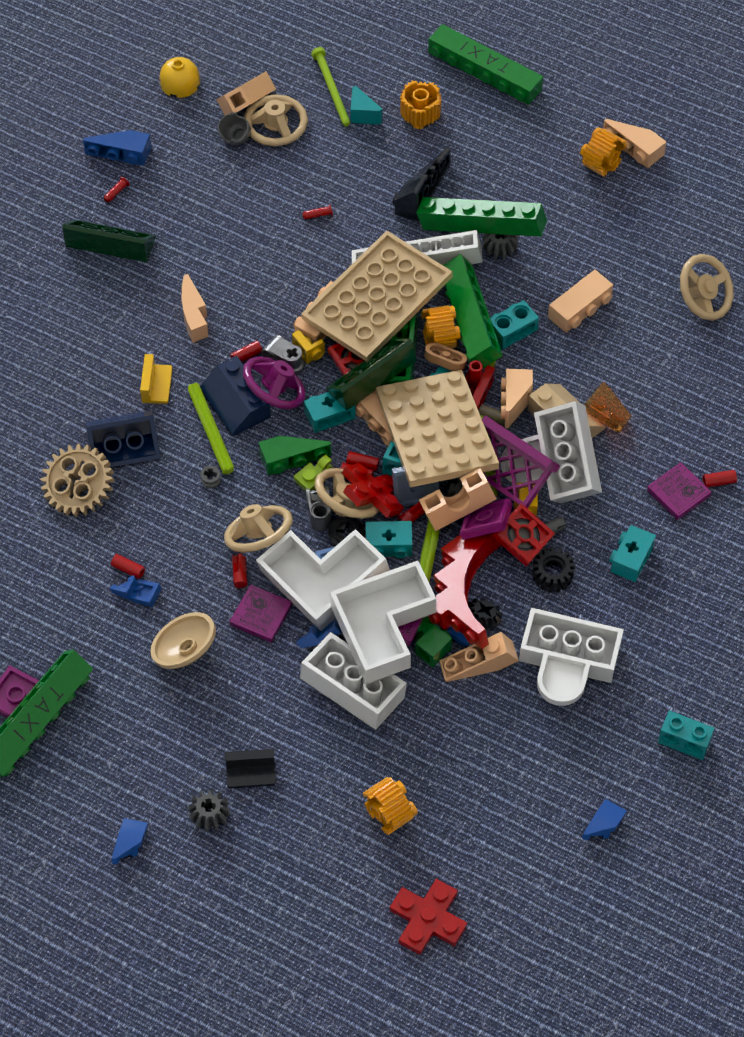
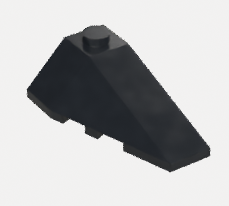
(421, 185)

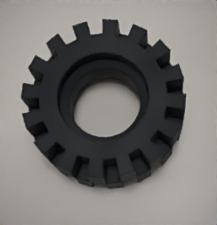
(556, 558)

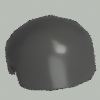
(234, 129)

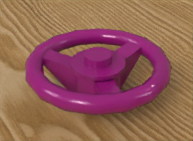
(276, 377)

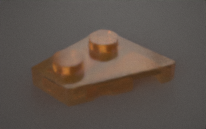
(607, 408)

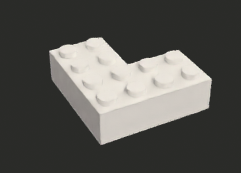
(309, 579)
(374, 610)

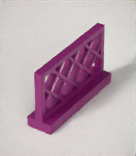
(523, 450)

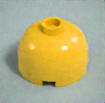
(179, 77)

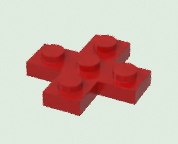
(370, 489)
(428, 916)

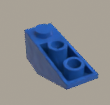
(121, 146)

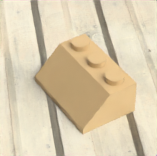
(555, 395)

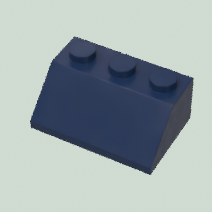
(233, 399)
(125, 438)

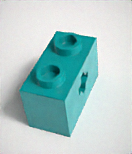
(326, 412)
(390, 537)
(640, 545)

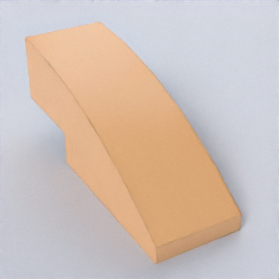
(193, 310)

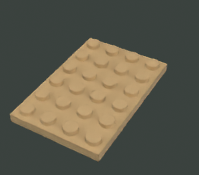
(377, 295)
(436, 428)

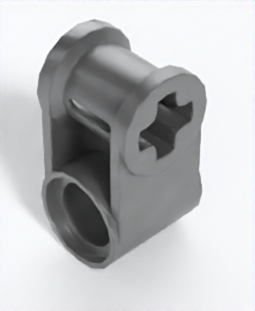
(285, 351)
(318, 508)

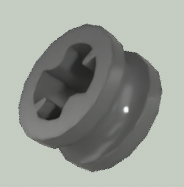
(205, 473)

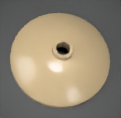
(183, 640)

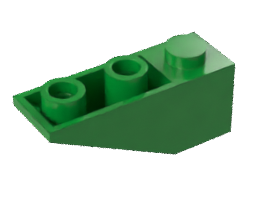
(290, 452)

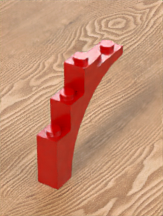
(453, 584)

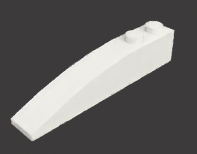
(444, 247)

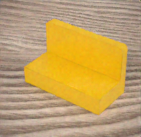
(155, 381)

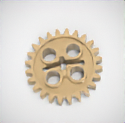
(58, 476)

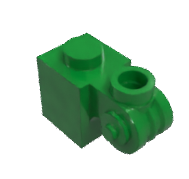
(432, 642)

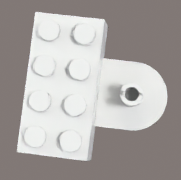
(566, 440)
(568, 654)
(336, 675)

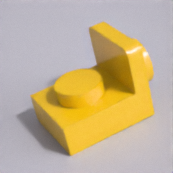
(310, 351)

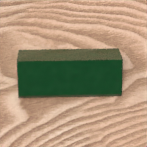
(108, 240)
(376, 372)

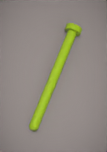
(319, 55)

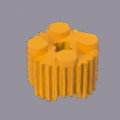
(420, 103)
(603, 151)
(440, 326)
(389, 804)

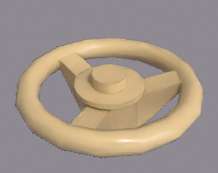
(275, 119)
(700, 290)
(340, 503)
(254, 525)

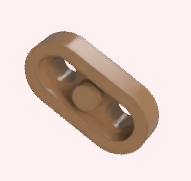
(445, 357)

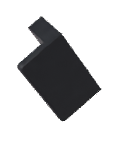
(250, 768)

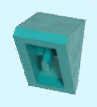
(364, 109)

